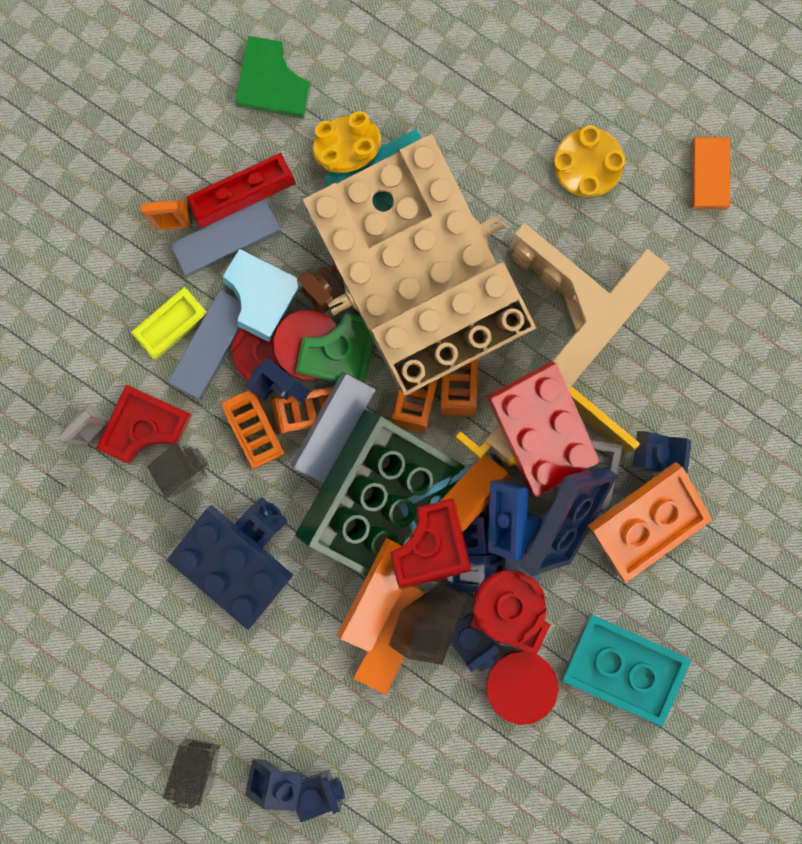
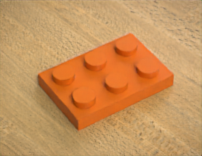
(650, 522)

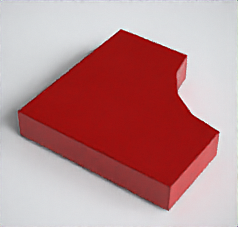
(139, 423)
(435, 548)

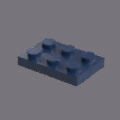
(568, 520)
(229, 567)

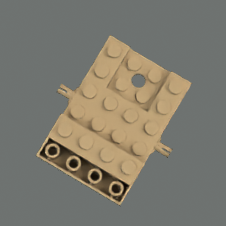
(419, 268)

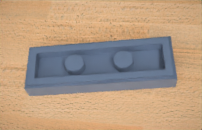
(225, 238)
(208, 346)
(332, 427)

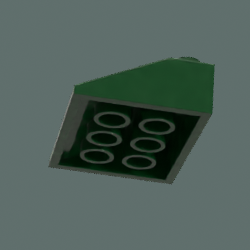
(363, 491)

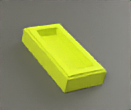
(169, 323)

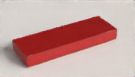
(240, 190)

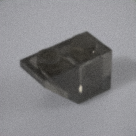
(178, 469)
(428, 624)
(192, 773)

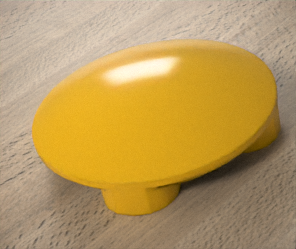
(346, 143)
(589, 162)

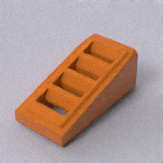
(167, 214)
(459, 407)
(279, 414)
(235, 421)
(410, 422)

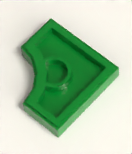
(267, 81)
(343, 349)

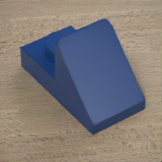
(509, 520)

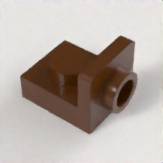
(320, 288)

